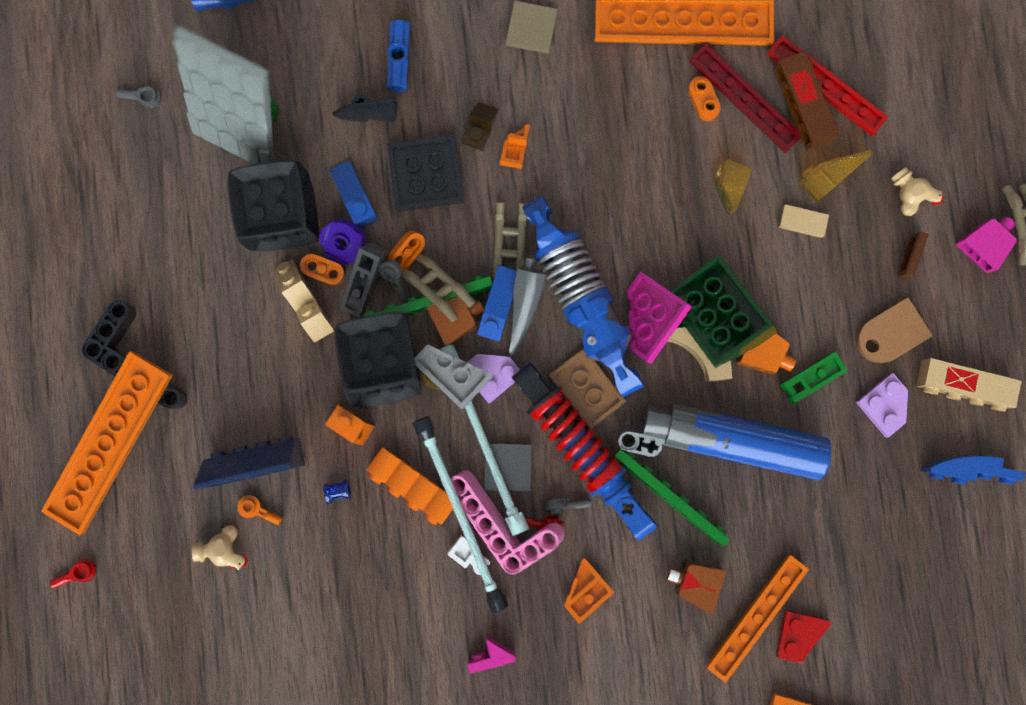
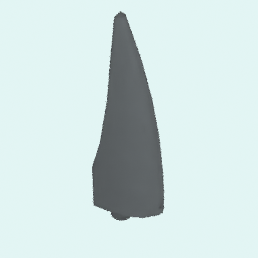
(526, 296)

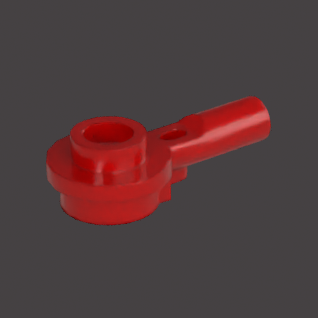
(539, 524)
(82, 571)

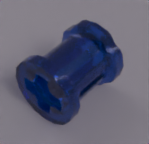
(337, 491)

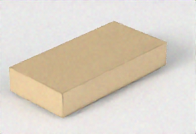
(803, 221)

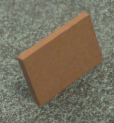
(587, 388)

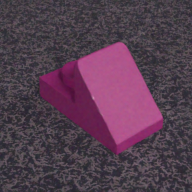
(497, 656)

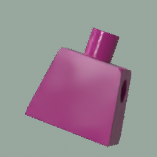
(989, 243)

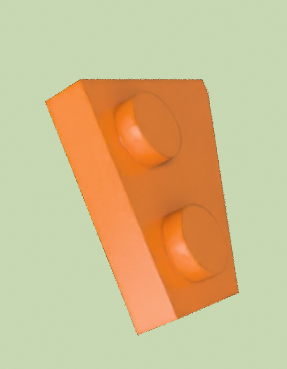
(586, 592)

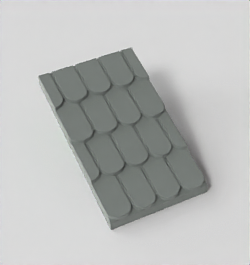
(226, 98)

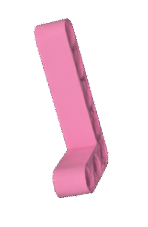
(500, 528)

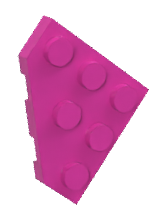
(653, 316)

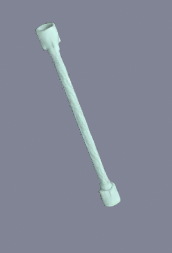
(515, 519)

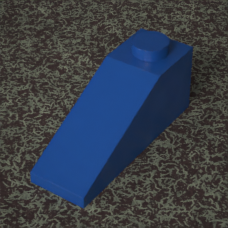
(353, 195)
(498, 304)

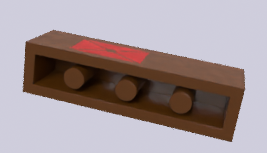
(806, 101)

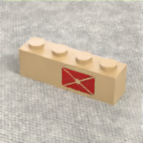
(969, 384)

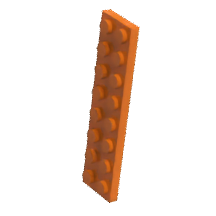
(685, 21)
(106, 443)

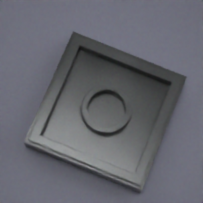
(514, 464)

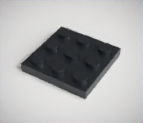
(425, 173)

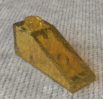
(829, 174)

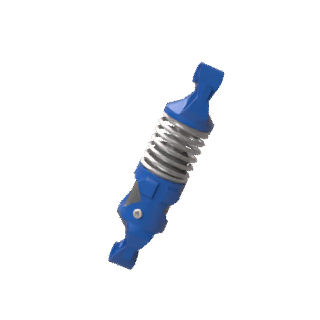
(585, 298)

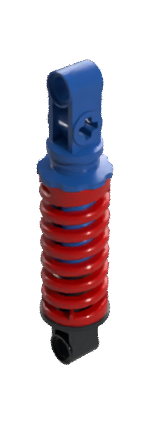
(602, 472)

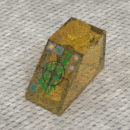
(731, 184)

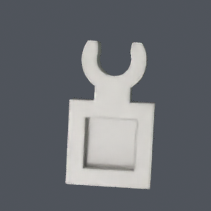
(462, 554)

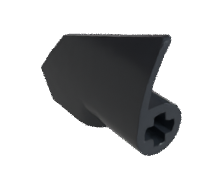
(363, 110)

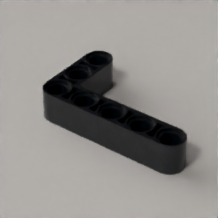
(109, 343)

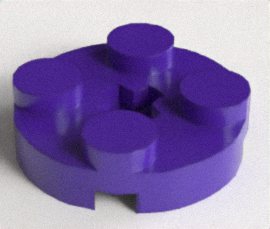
(350, 233)

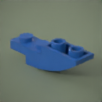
(972, 467)

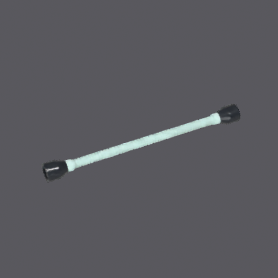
(495, 597)

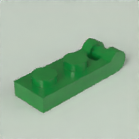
(814, 377)

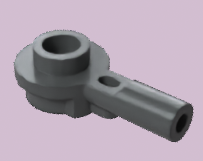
(147, 96)
(391, 271)
(557, 506)

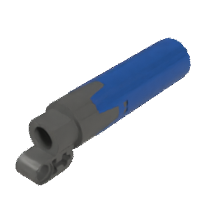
(729, 439)

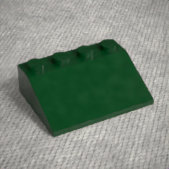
(722, 313)

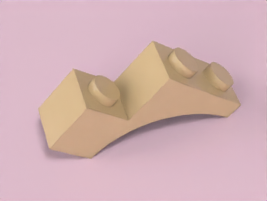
(302, 300)
(684, 339)

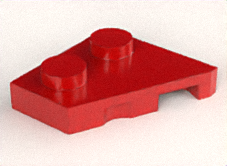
(799, 635)

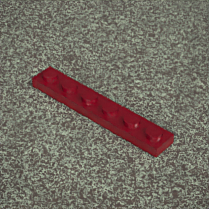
(745, 98)

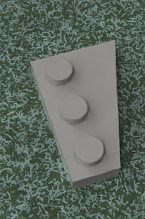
(452, 375)

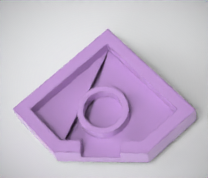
(501, 367)
(886, 404)

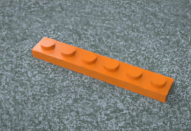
(757, 618)

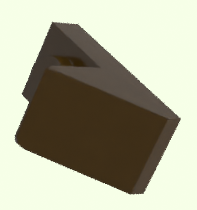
(480, 126)

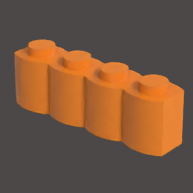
(411, 485)

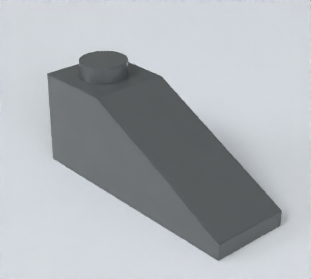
(363, 278)

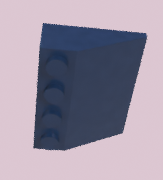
(250, 463)

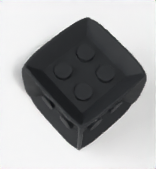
(273, 206)
(377, 359)

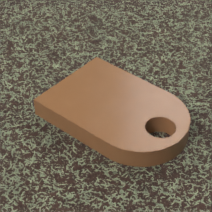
(893, 332)

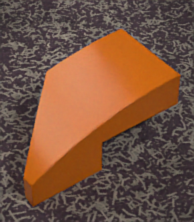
(515, 148)

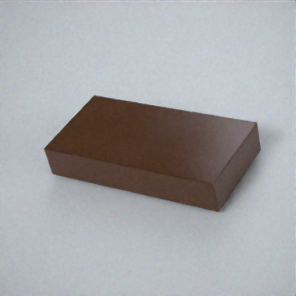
(912, 255)

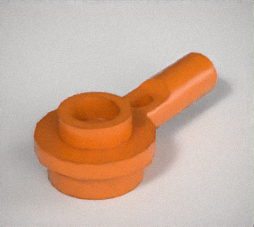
(250, 506)

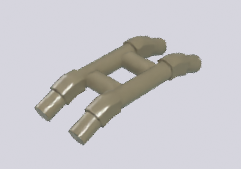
(1019, 214)
(501, 231)
(437, 298)

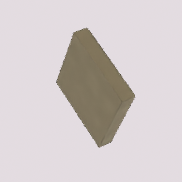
(531, 27)

